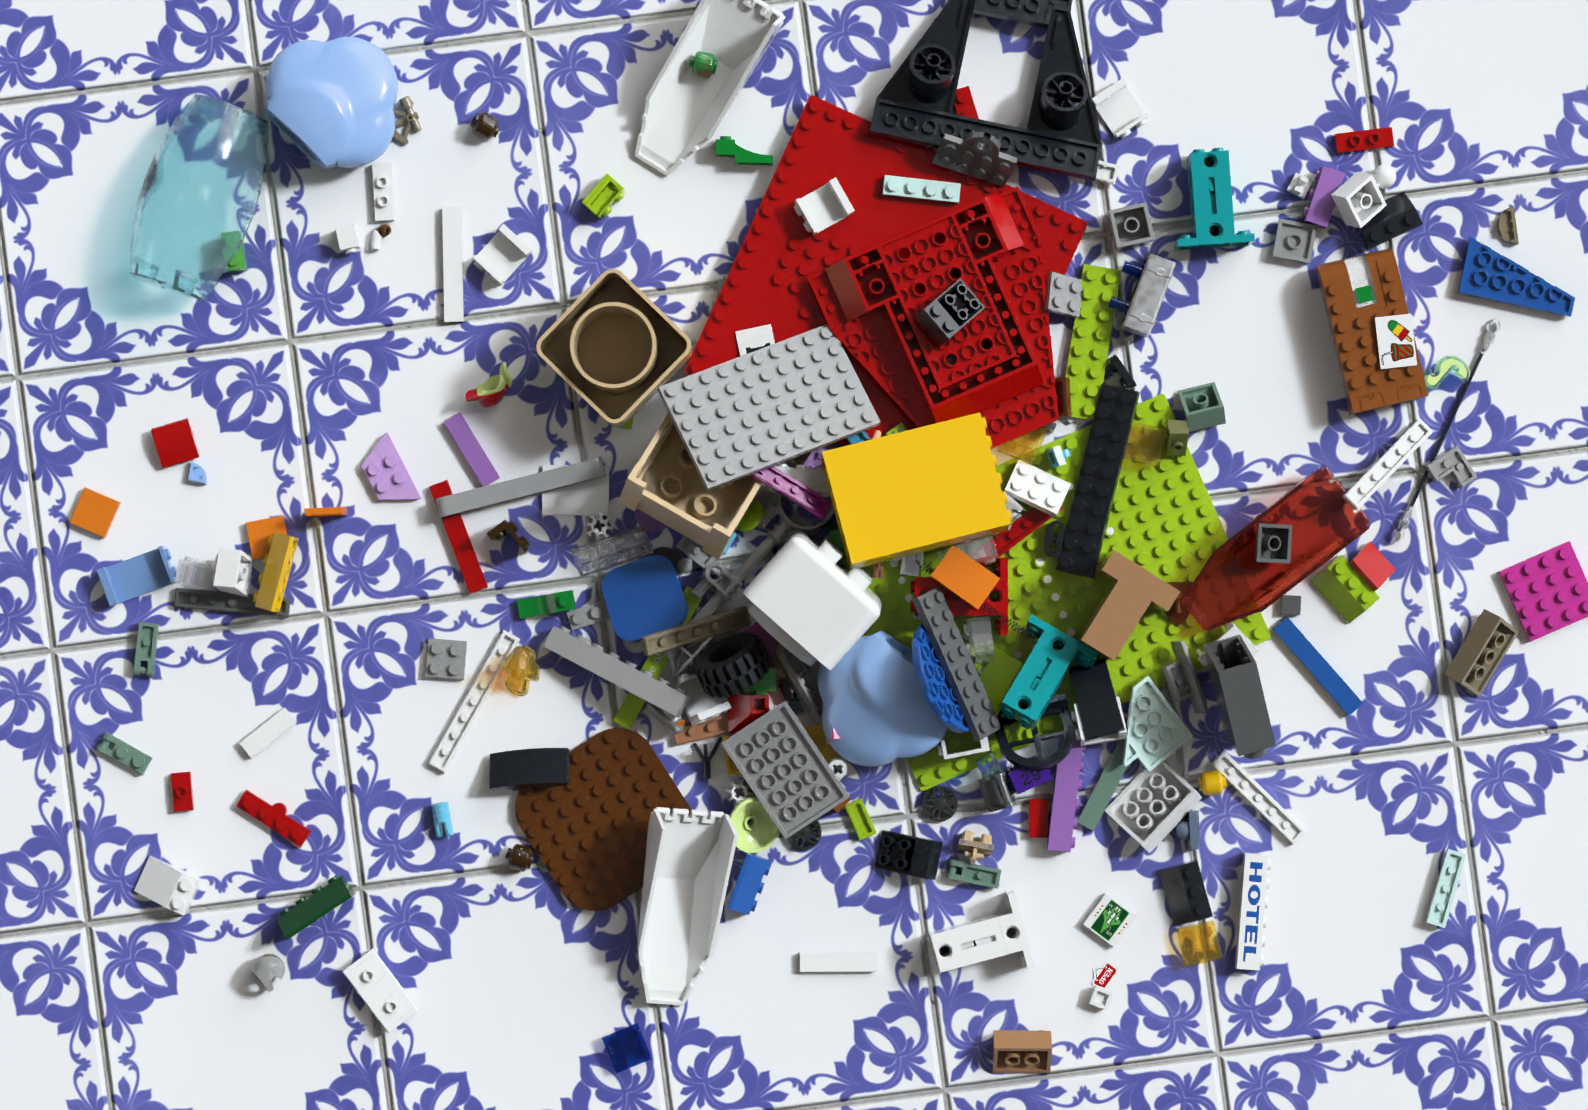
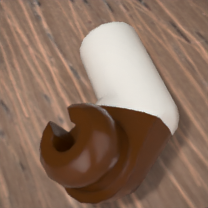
(378, 234)

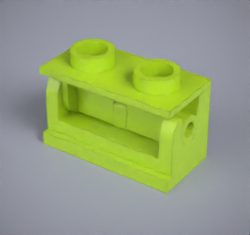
(603, 196)

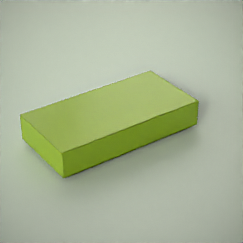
(860, 819)

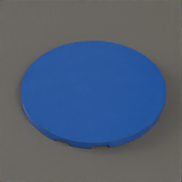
(935, 683)

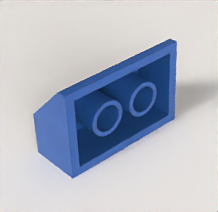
(749, 884)

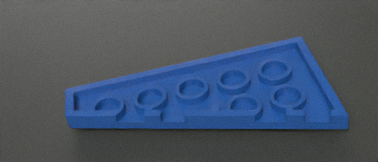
(1502, 280)

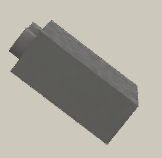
(1239, 696)

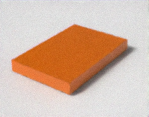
(965, 577)

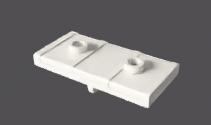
(380, 990)

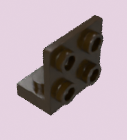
(500, 532)

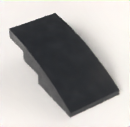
(529, 769)

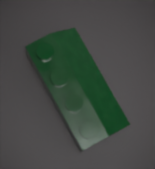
(315, 907)

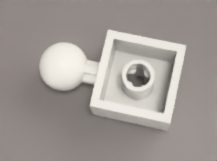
(1360, 195)

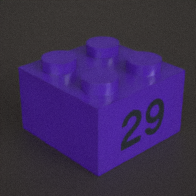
(1026, 779)

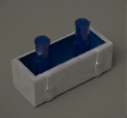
(1147, 296)

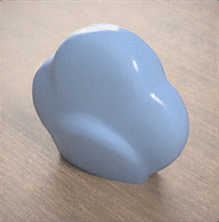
(334, 100)
(877, 704)

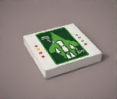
(1109, 920)

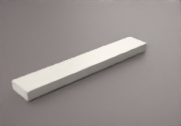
(452, 264)
(1387, 464)
(1258, 798)

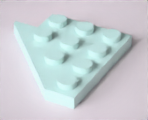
(1152, 727)

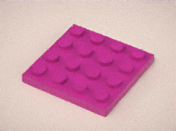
(1547, 590)

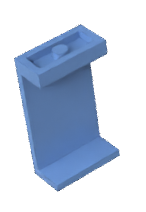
(137, 575)

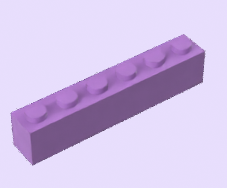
(1065, 799)

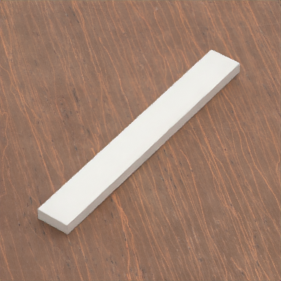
(473, 702)

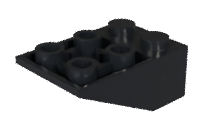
(949, 312)
(908, 855)

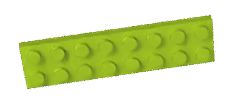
(1091, 339)

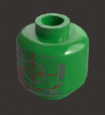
(703, 64)

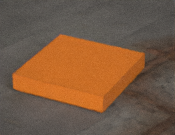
(95, 512)
(325, 512)
(259, 534)

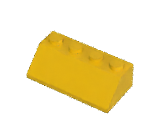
(276, 572)

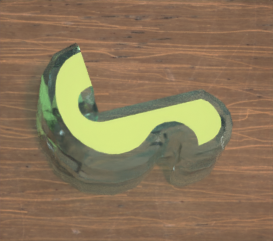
(1443, 368)

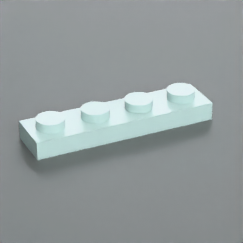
(921, 189)
(1445, 888)

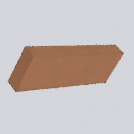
(706, 729)

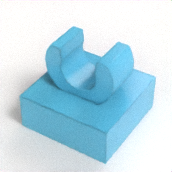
(1056, 456)

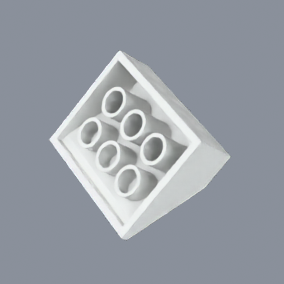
(1153, 805)

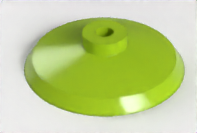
(751, 517)

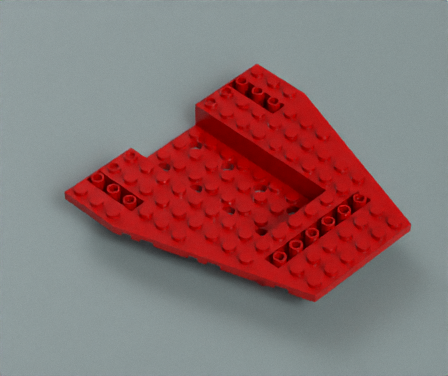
(1000, 258)

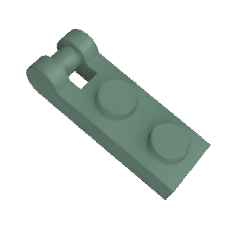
(146, 648)
(125, 753)
(974, 873)

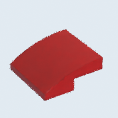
(175, 443)

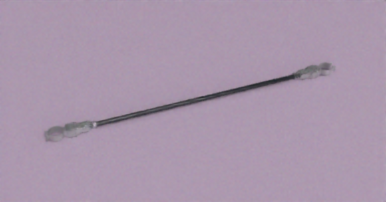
(1488, 338)

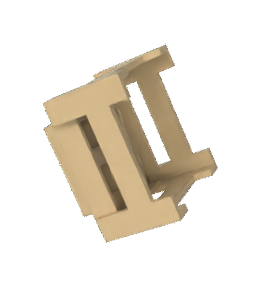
(676, 496)

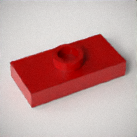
(182, 791)

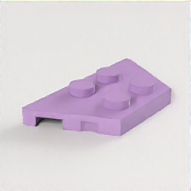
(388, 473)

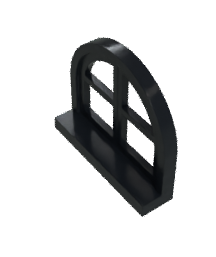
(1057, 705)

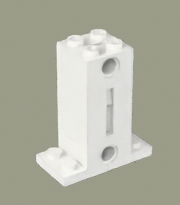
(982, 939)

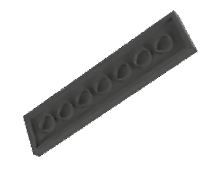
(957, 664)

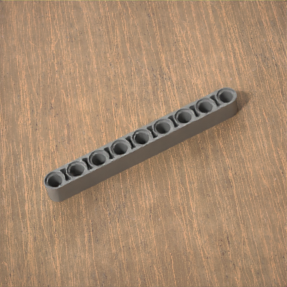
(520, 487)

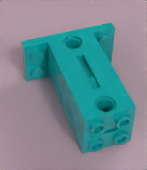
(1211, 203)
(1043, 672)

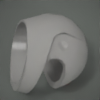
(267, 968)

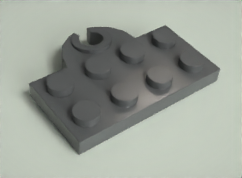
(975, 158)

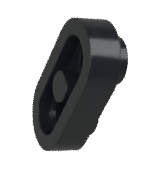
(1125, 378)

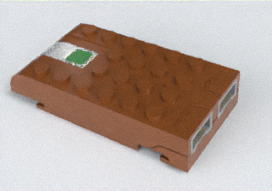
(1353, 295)

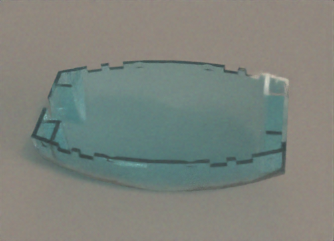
(198, 197)

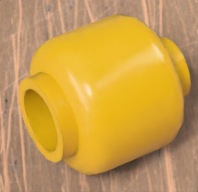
(1211, 782)

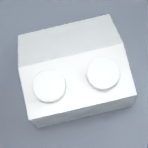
(232, 572)

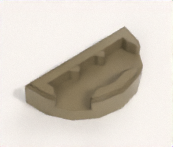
(1507, 226)

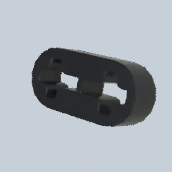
(1049, 537)

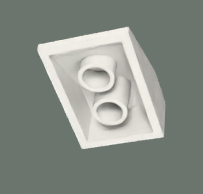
(168, 885)

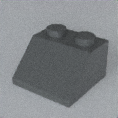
(1273, 543)

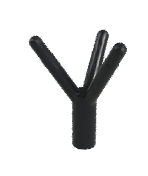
(705, 759)

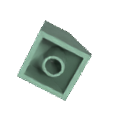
(1202, 406)

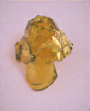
(521, 669)

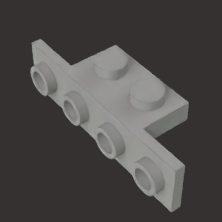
(1183, 679)

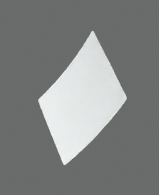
(579, 498)

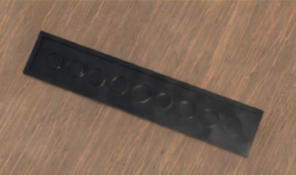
(1097, 481)

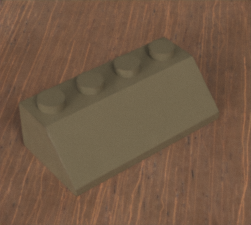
(1481, 652)

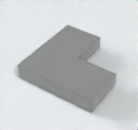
(1452, 462)

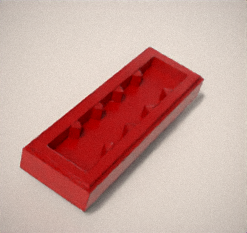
(1364, 140)

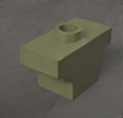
(1176, 437)

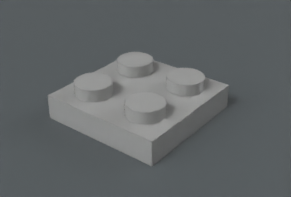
(1294, 241)
(1063, 295)
(446, 658)

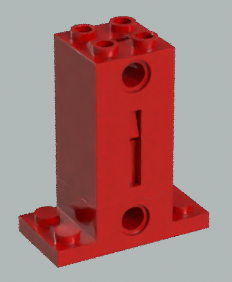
(961, 608)

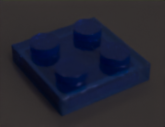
(626, 1047)

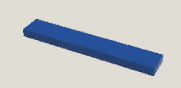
(1317, 666)

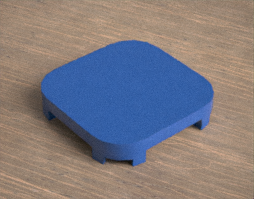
(644, 597)

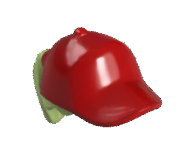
(492, 390)

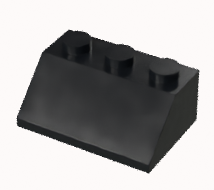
(1392, 221)
(1185, 892)

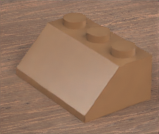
(1022, 1051)

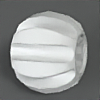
(594, 523)
(737, 786)

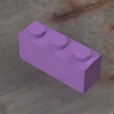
(1321, 201)

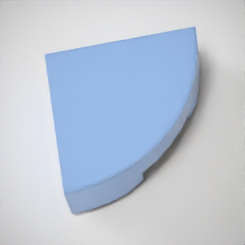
(196, 474)

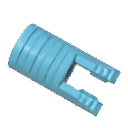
(442, 815)

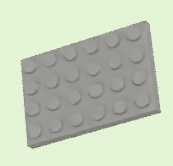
(785, 769)

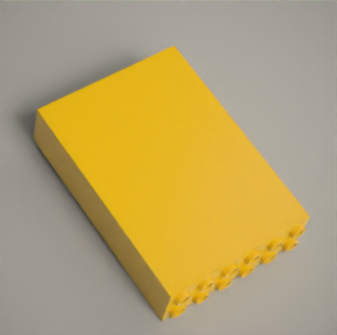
(916, 490)

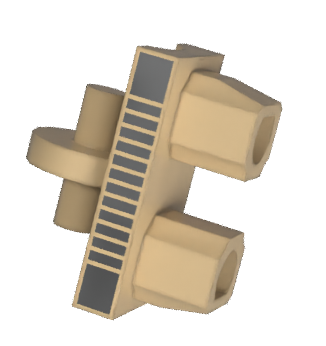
(974, 849)

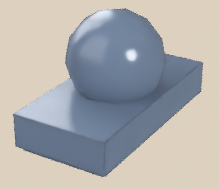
(1190, 829)

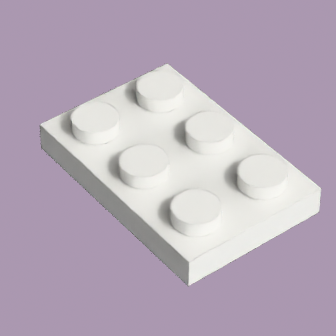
(1037, 488)

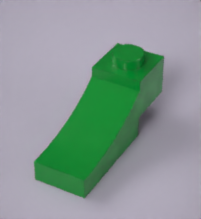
(727, 148)
(546, 604)

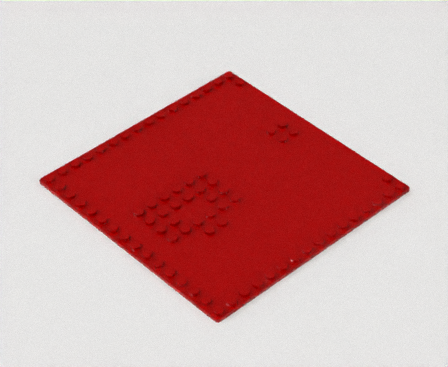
(779, 254)

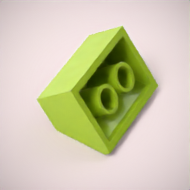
(1344, 589)

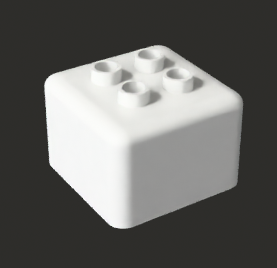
(813, 600)

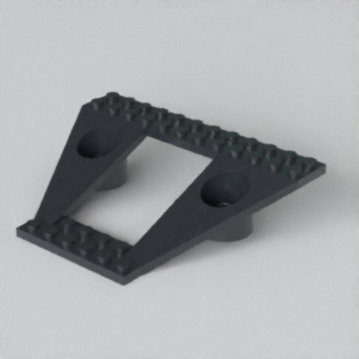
(1055, 136)

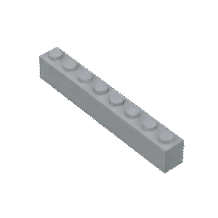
(619, 673)

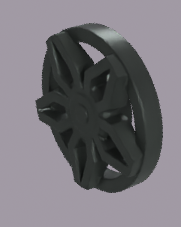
(939, 803)
(804, 834)

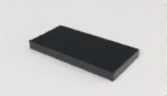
(1096, 700)

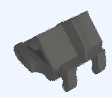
(996, 792)

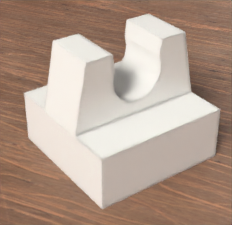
(1299, 185)

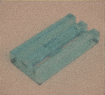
(991, 770)

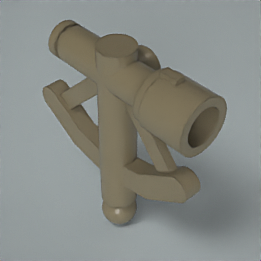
(411, 118)

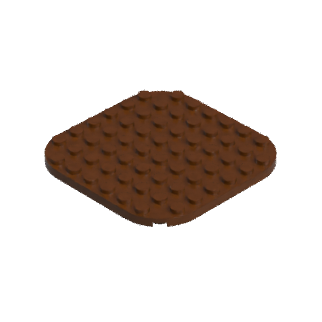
(598, 824)

